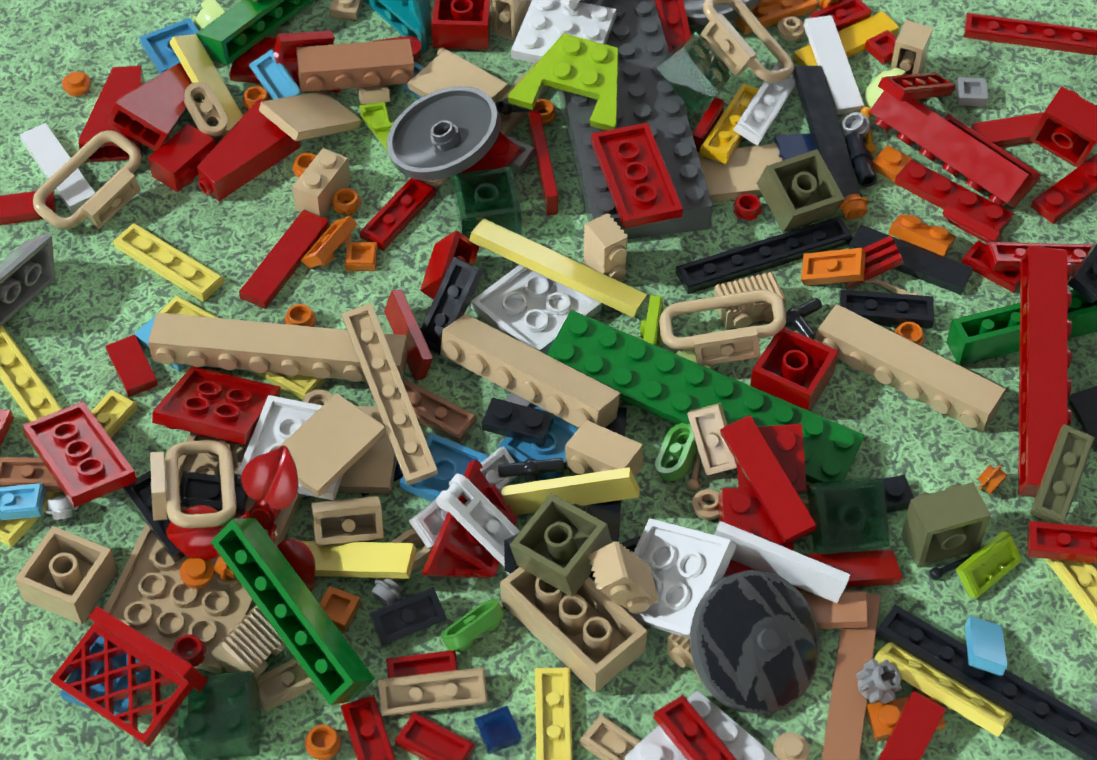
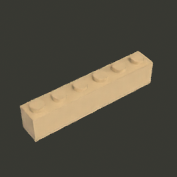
(911, 368)
(528, 373)

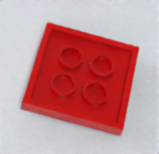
(214, 405)

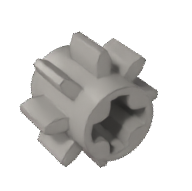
(878, 681)

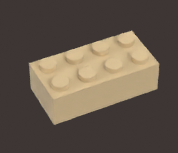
(582, 630)

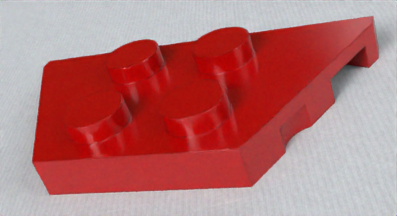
(456, 549)

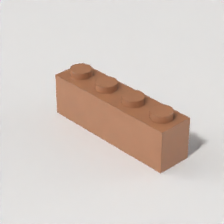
(355, 65)

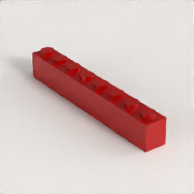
(1042, 360)

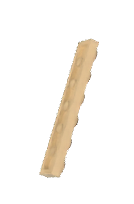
(389, 394)

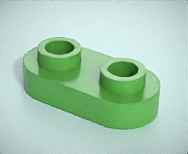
(676, 453)
(481, 619)

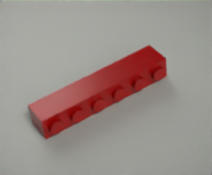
(954, 147)

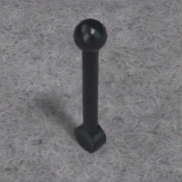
(936, 573)

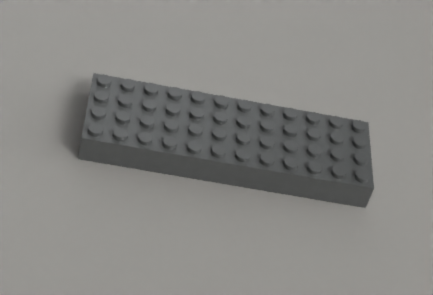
(641, 98)

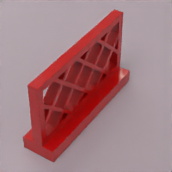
(137, 648)

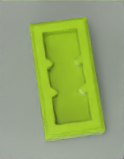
(650, 327)
(989, 564)

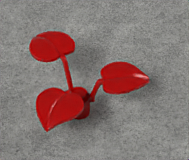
(274, 486)

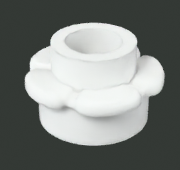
(60, 507)

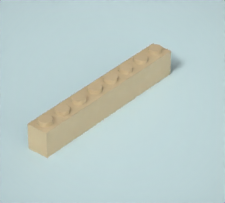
(262, 347)

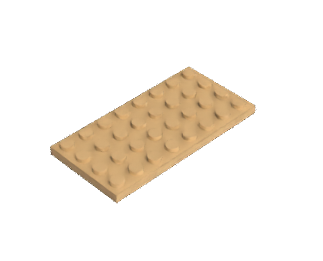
(158, 602)

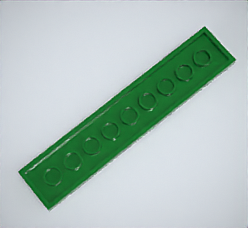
(674, 386)

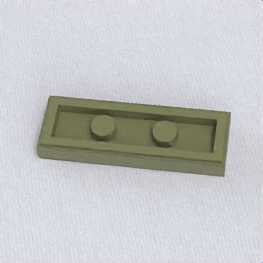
(1062, 475)

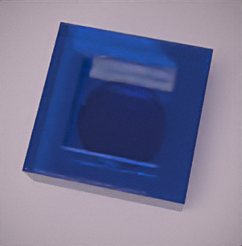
(497, 730)

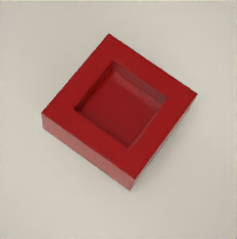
(882, 46)

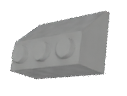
(25, 274)

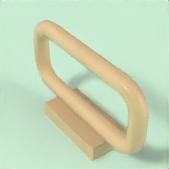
(734, 49)
(107, 199)
(727, 344)
(166, 488)

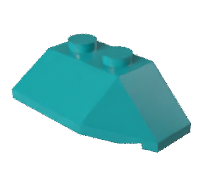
(406, 17)

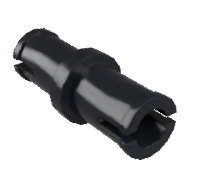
(861, 159)

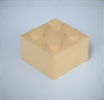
(66, 575)

